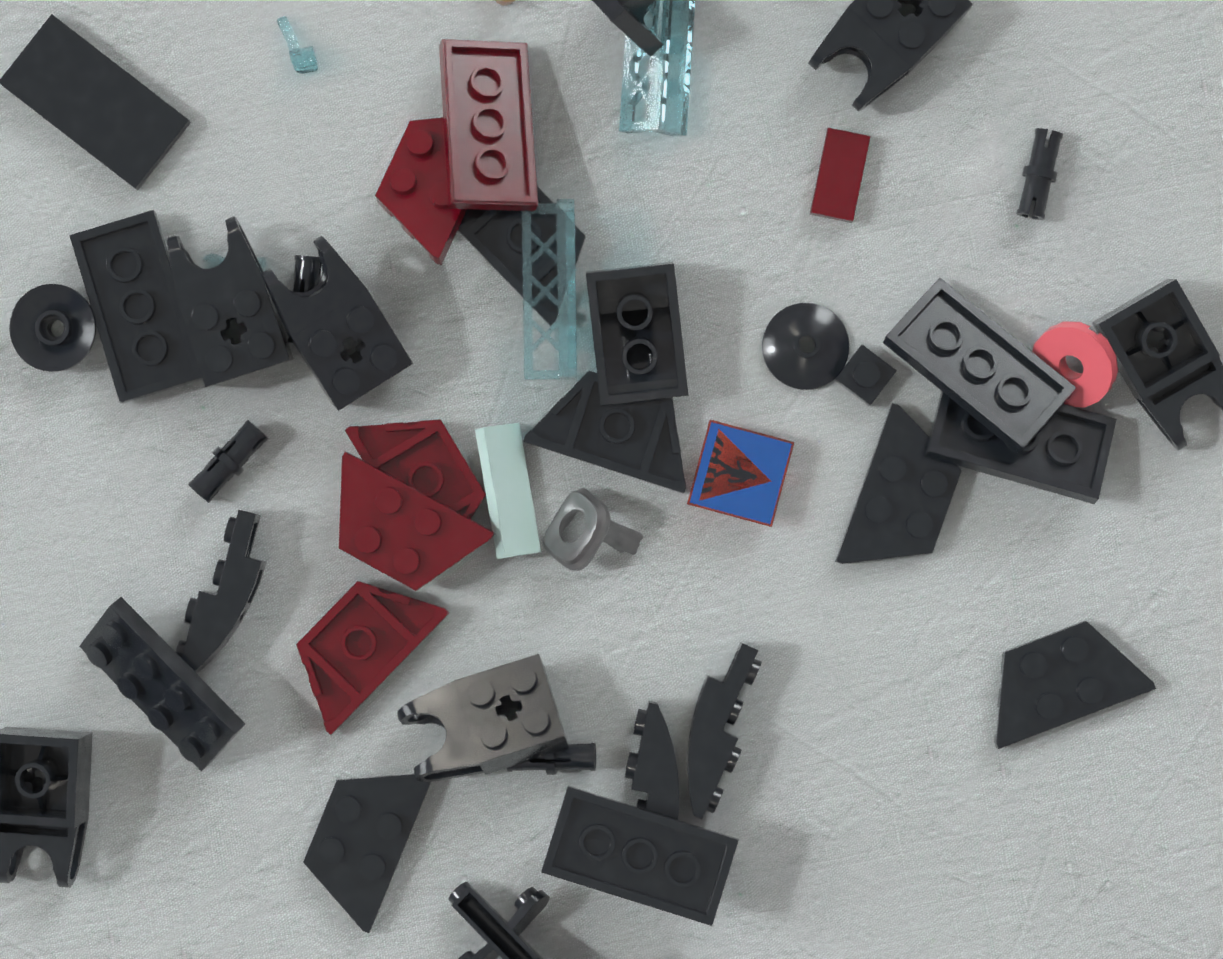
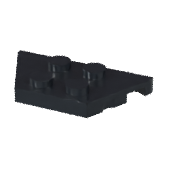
(499, 241)
(621, 437)
(900, 497)
(1062, 681)
(364, 840)

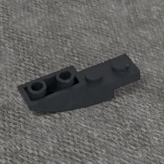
(217, 616)
(709, 746)
(654, 766)

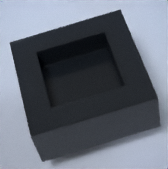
(865, 375)

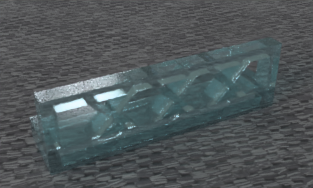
(668, 79)
(566, 300)

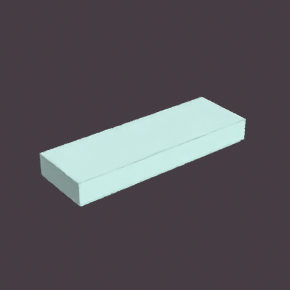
(508, 490)

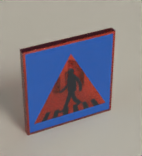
(740, 473)

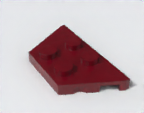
(417, 189)
(422, 458)
(400, 526)
(361, 646)

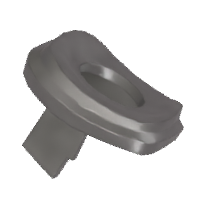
(597, 530)

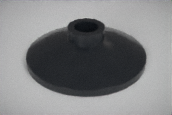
(32, 325)
(792, 365)

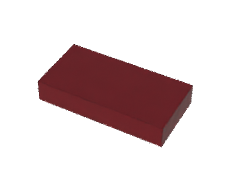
(840, 175)

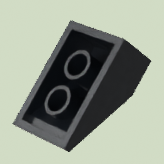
(637, 333)

